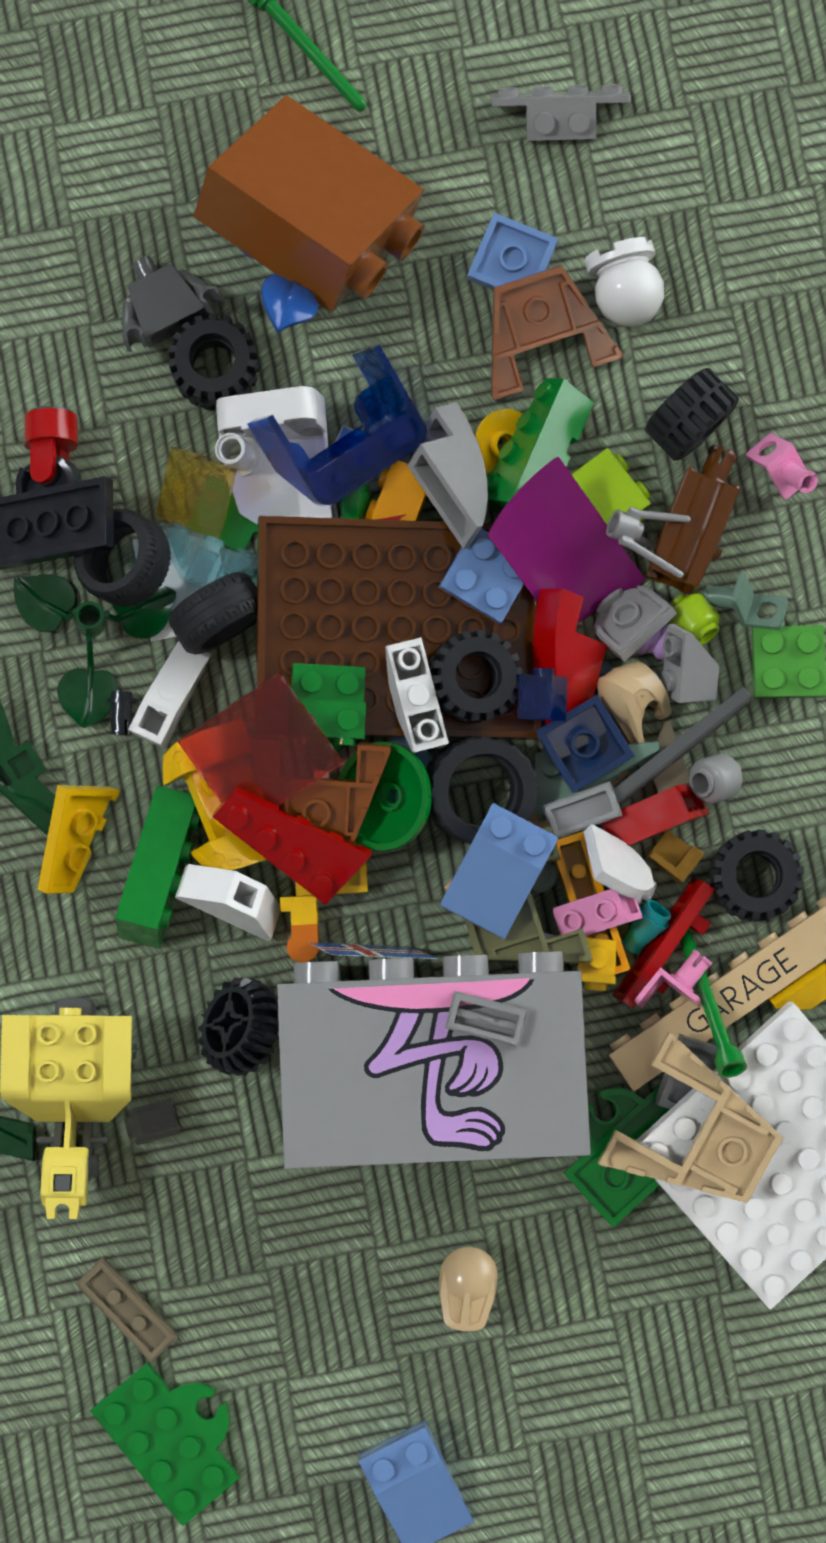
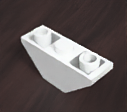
(414, 695)
(230, 898)

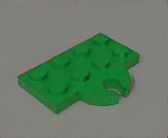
(609, 1189)
(170, 1439)

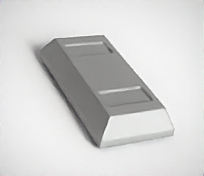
(582, 810)

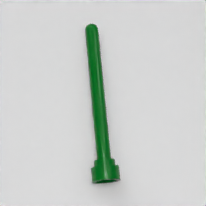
(311, 52)
(728, 1059)

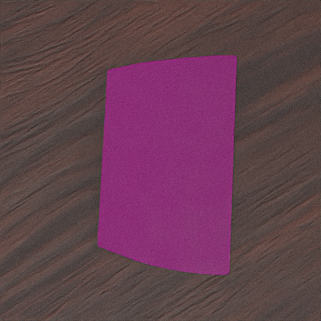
(561, 540)

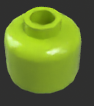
(696, 616)

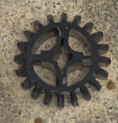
(240, 1026)

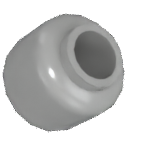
(715, 778)

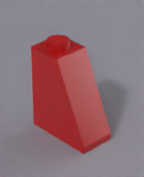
(656, 815)

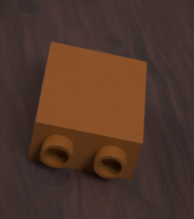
(311, 204)

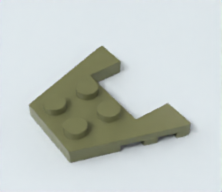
(528, 935)

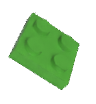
(789, 662)

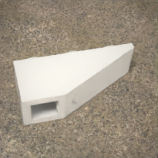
(168, 696)

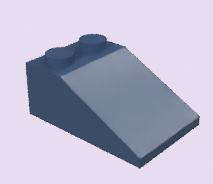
(498, 871)
(415, 1486)

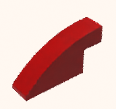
(562, 648)

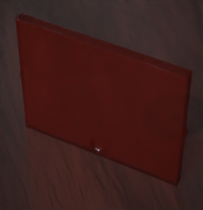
(262, 745)

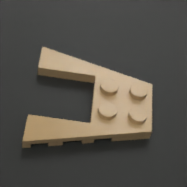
(727, 1151)

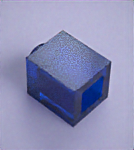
(542, 696)

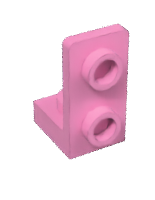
(596, 913)

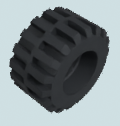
(206, 335)
(691, 414)
(503, 671)
(786, 869)

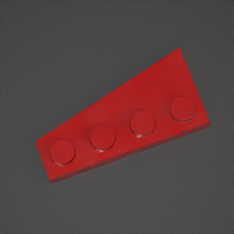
(305, 853)

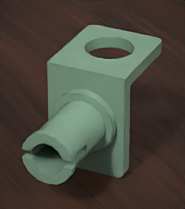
(746, 603)

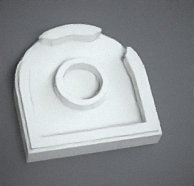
(617, 864)

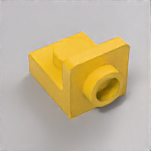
(602, 969)

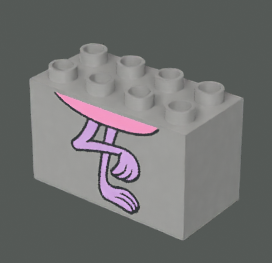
(386, 1082)

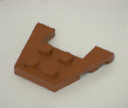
(537, 313)
(342, 803)

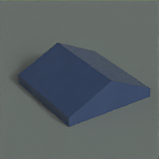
(584, 744)

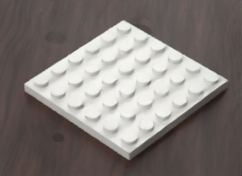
(783, 1226)

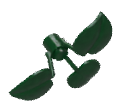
(49, 598)

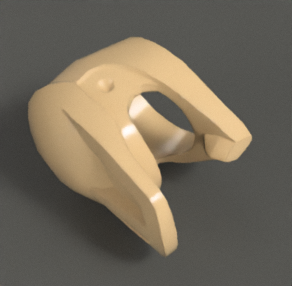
(627, 693)
(467, 1288)

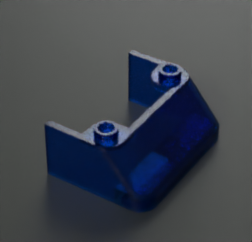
(387, 434)

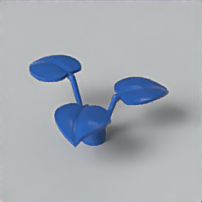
(287, 302)

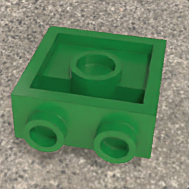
(334, 699)

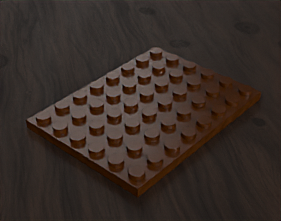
(356, 585)

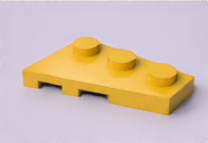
(73, 824)

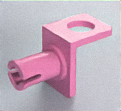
(783, 466)
(682, 981)

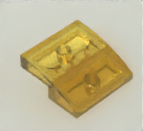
(196, 492)

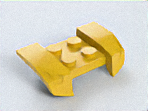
(224, 847)

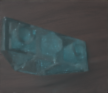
(205, 559)

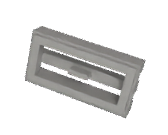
(518, 1027)

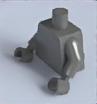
(163, 303)

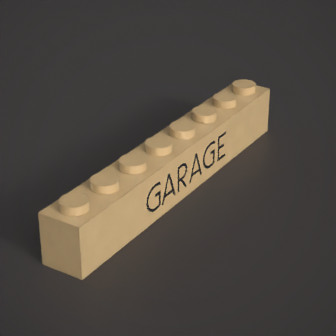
(736, 993)

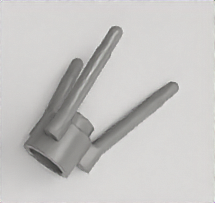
(628, 531)

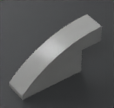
(453, 472)

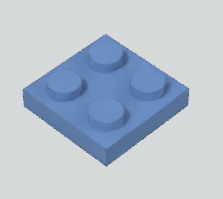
(510, 252)
(482, 579)

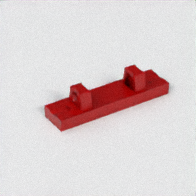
(654, 955)

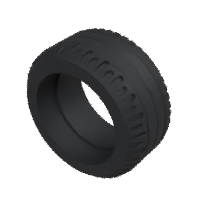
(146, 572)
(215, 613)

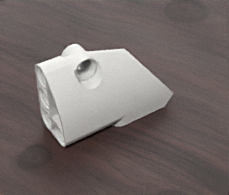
(257, 485)

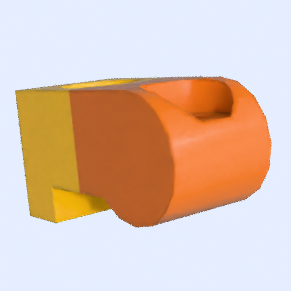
(303, 927)

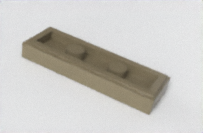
(127, 1309)

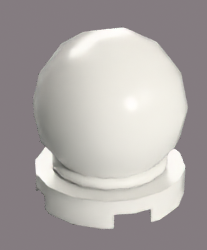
(628, 285)

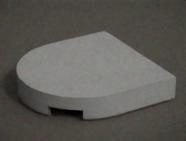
(630, 619)

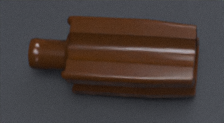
(709, 505)

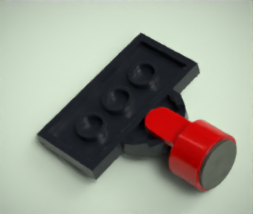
(53, 508)

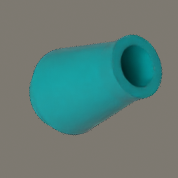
(646, 929)

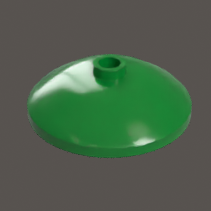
(388, 822)

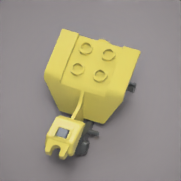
(69, 1073)

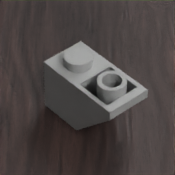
(688, 668)

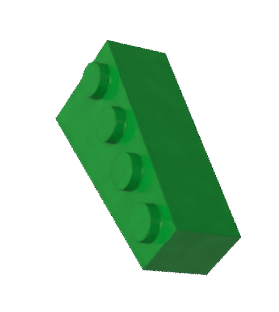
(541, 435)
(157, 867)

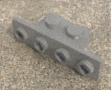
(560, 114)

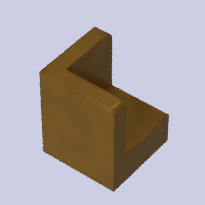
(674, 857)

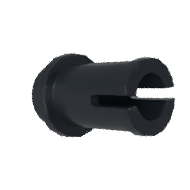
(121, 712)

